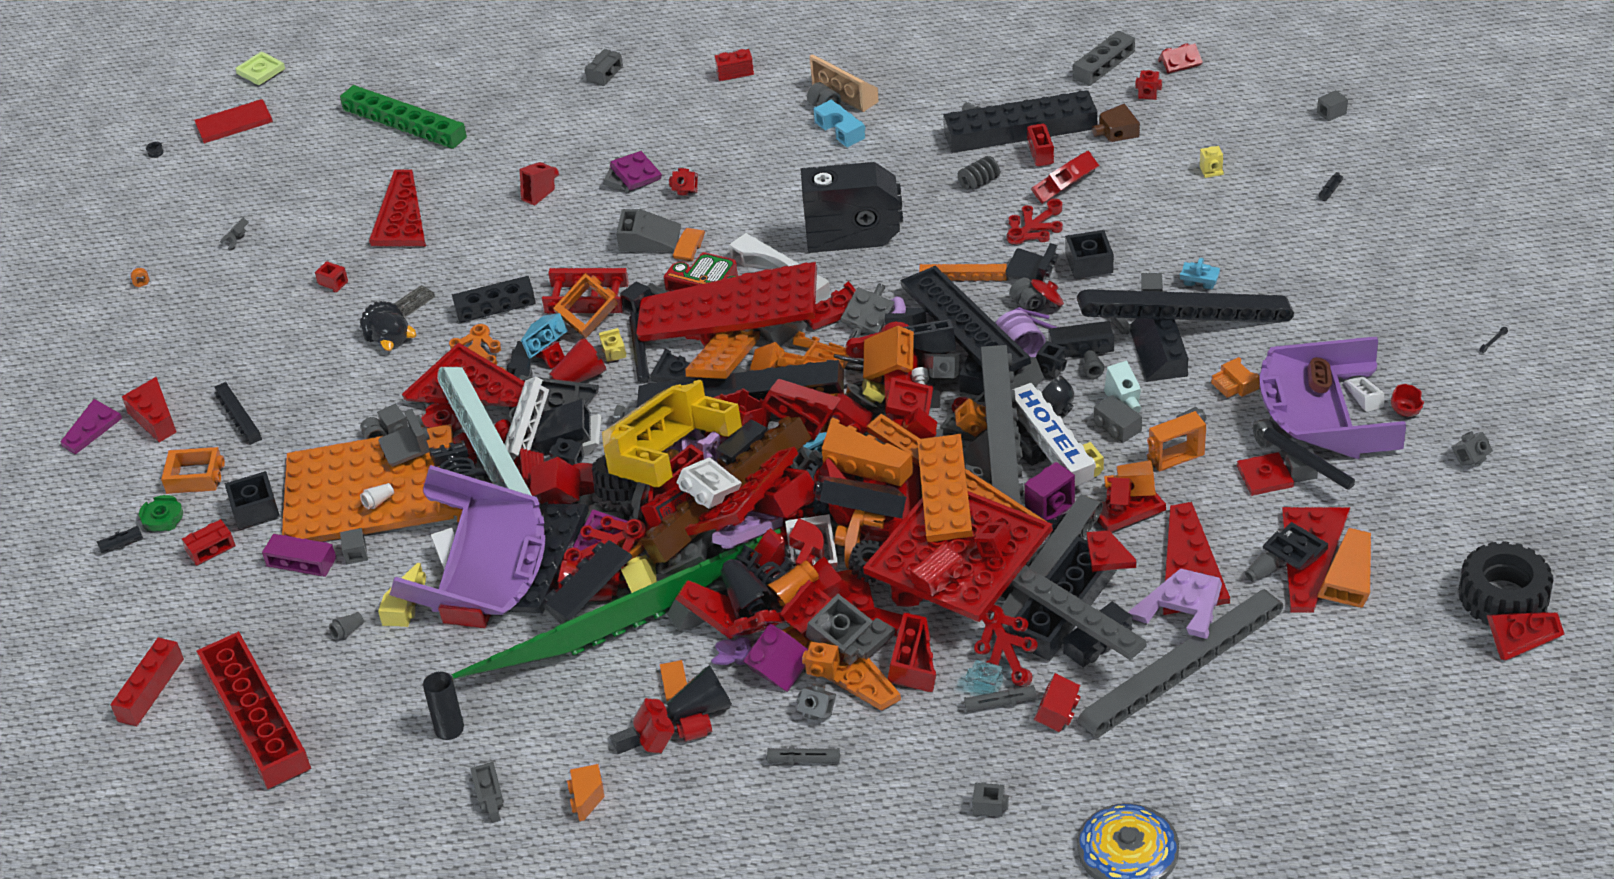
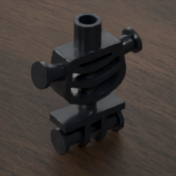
(456, 460)
(760, 573)

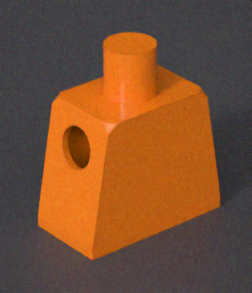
(1141, 475)

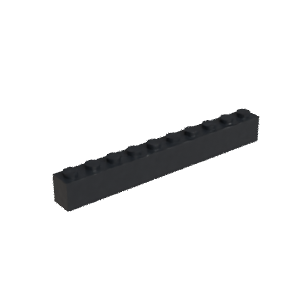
(820, 376)

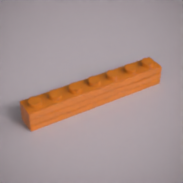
(971, 272)

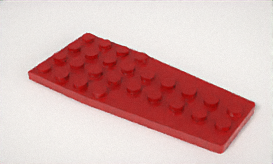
(731, 304)

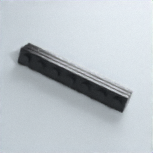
(237, 413)

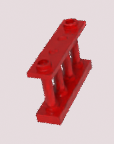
(585, 304)

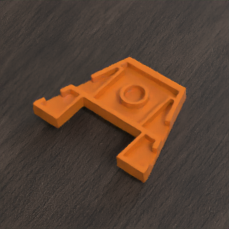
(816, 353)

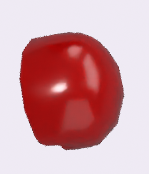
(1407, 400)

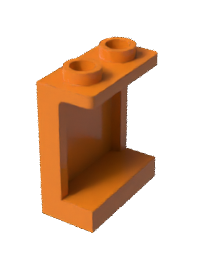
(887, 353)

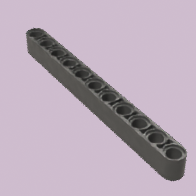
(1179, 664)

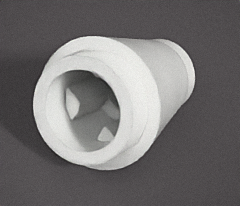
(376, 495)

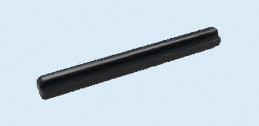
(639, 350)
(1309, 458)

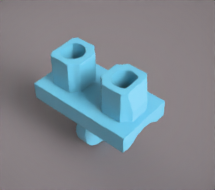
(1200, 273)

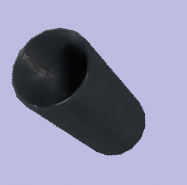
(443, 704)

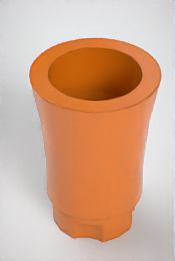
(789, 584)

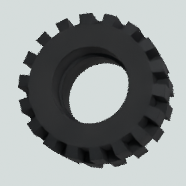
(611, 486)

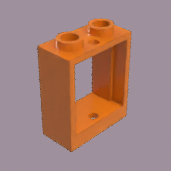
(574, 294)
(1190, 449)
(192, 482)

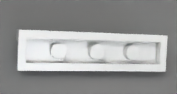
(522, 416)

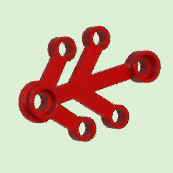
(1018, 235)
(625, 534)
(1004, 641)

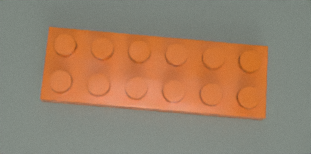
(723, 354)
(944, 488)

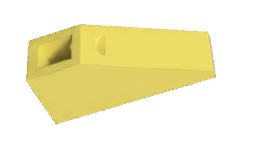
(639, 572)
(398, 611)

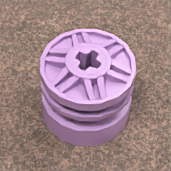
(1022, 331)

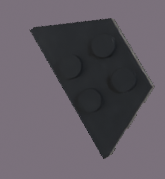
(564, 392)

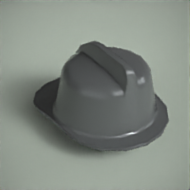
(856, 394)

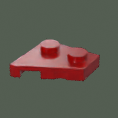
(1108, 552)

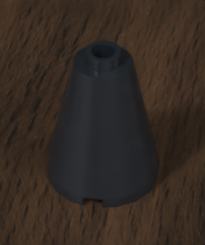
(745, 590)
(700, 695)

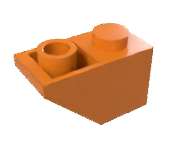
(587, 790)

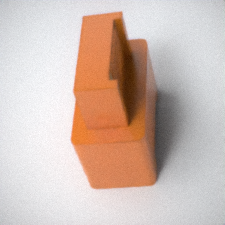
(1235, 379)

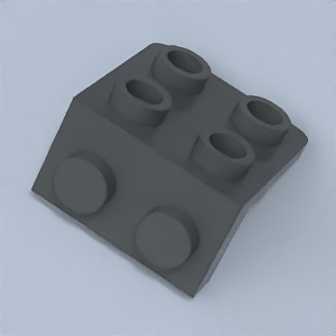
(407, 442)

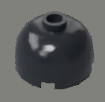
(1059, 395)

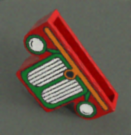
(704, 270)

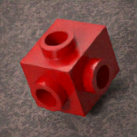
(1148, 84)
(690, 181)

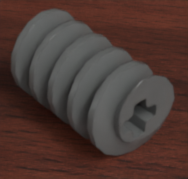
(978, 173)

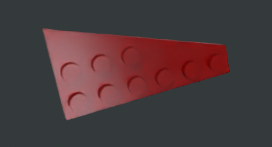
(399, 216)
(1327, 525)
(1190, 549)

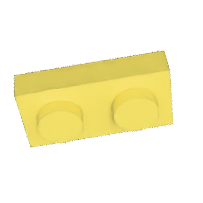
(873, 391)

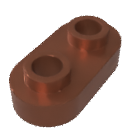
(1319, 375)

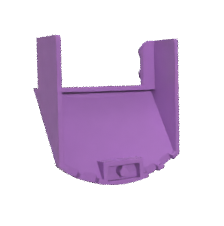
(1324, 416)
(493, 548)

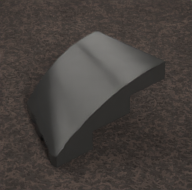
(978, 453)

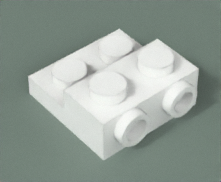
(707, 482)

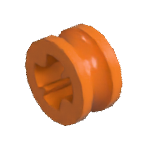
(139, 272)

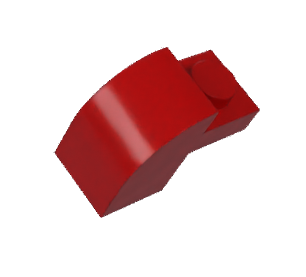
(808, 540)

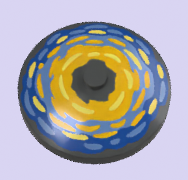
(1128, 843)

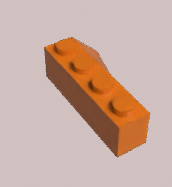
(865, 456)

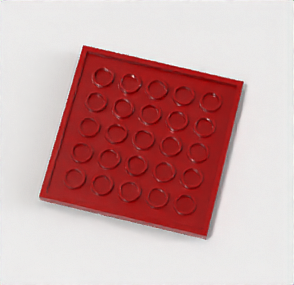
(982, 578)

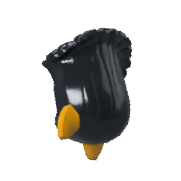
(385, 325)

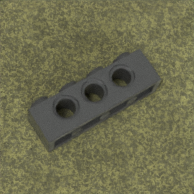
(1103, 58)

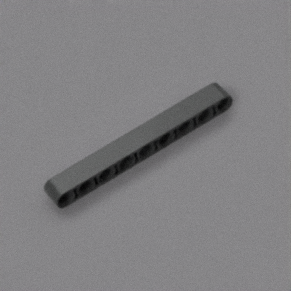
(1075, 523)

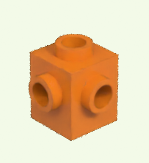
(971, 417)
(821, 660)

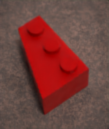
(799, 401)
(150, 409)
(912, 655)

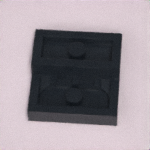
(1296, 546)

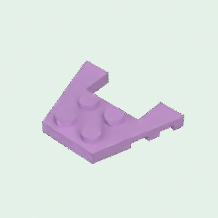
(1186, 593)

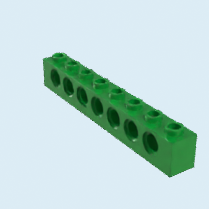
(403, 116)

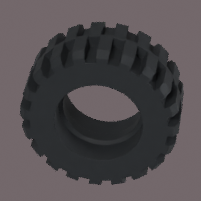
(1509, 564)

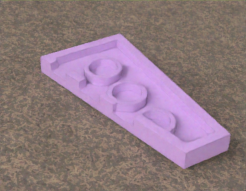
(752, 527)

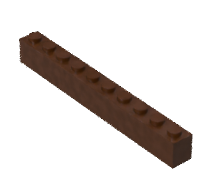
(670, 536)

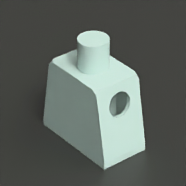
(1123, 385)

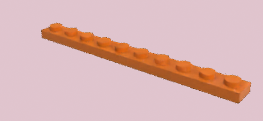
(895, 435)

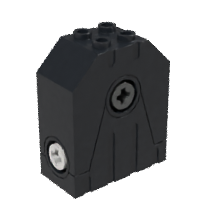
(850, 206)

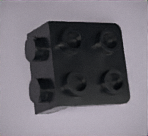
(1032, 265)

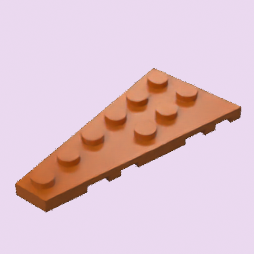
(859, 678)

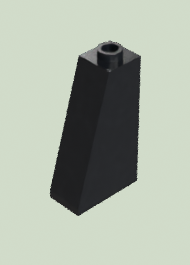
(860, 496)

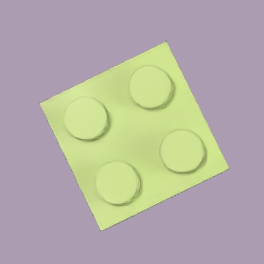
(260, 68)

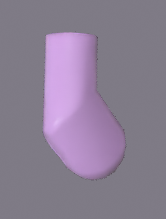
(899, 305)

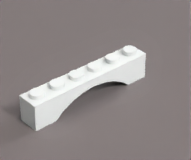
(753, 253)

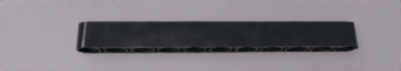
(1184, 306)

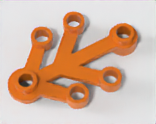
(478, 334)

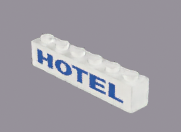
(1051, 433)

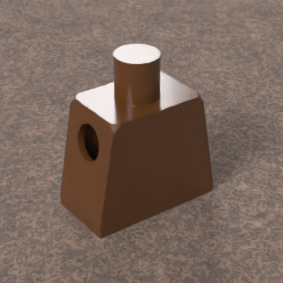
(1117, 124)

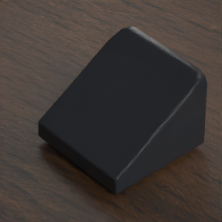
(625, 740)

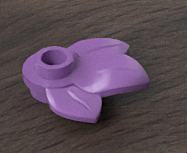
(732, 651)

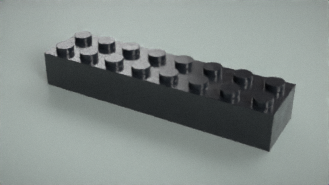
(1009, 121)

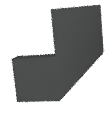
(638, 500)

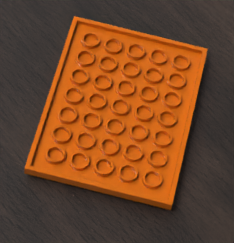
(327, 484)

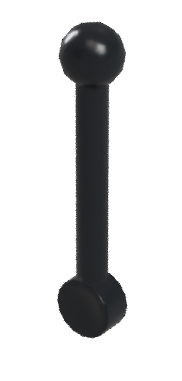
(1504, 330)

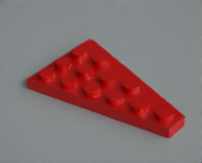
(489, 381)

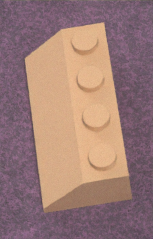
(851, 88)

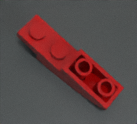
(1065, 176)

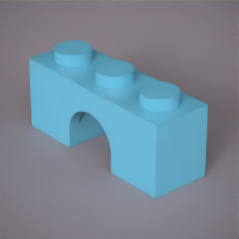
(848, 128)

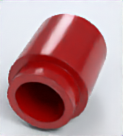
(694, 727)

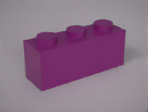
(299, 555)

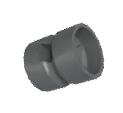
(821, 93)
(1027, 296)
(1262, 425)

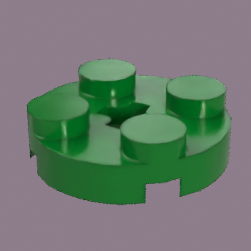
(168, 520)

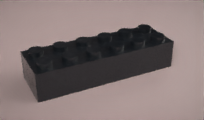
(1074, 575)

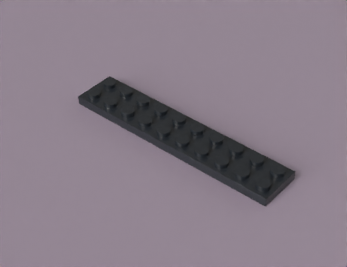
(970, 324)

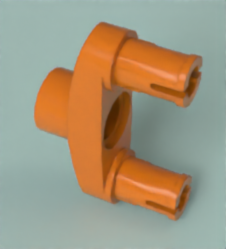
(851, 535)

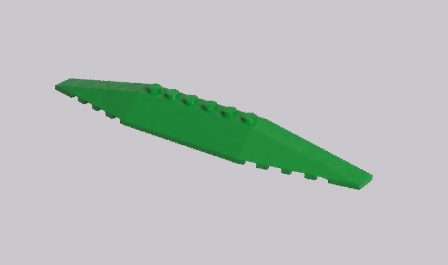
(606, 619)

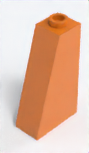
(1350, 571)

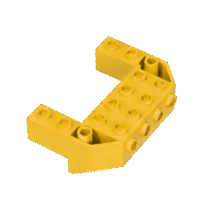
(637, 440)

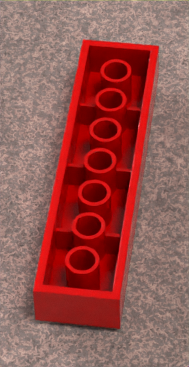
(253, 710)

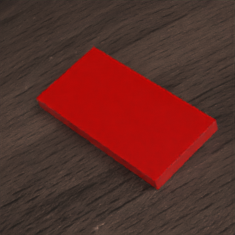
(233, 121)

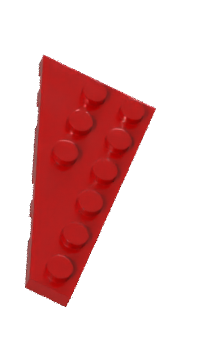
(742, 501)

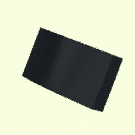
(911, 317)

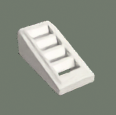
(1367, 396)

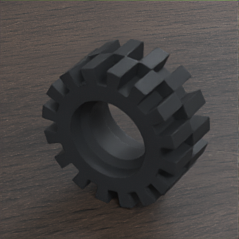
(856, 561)

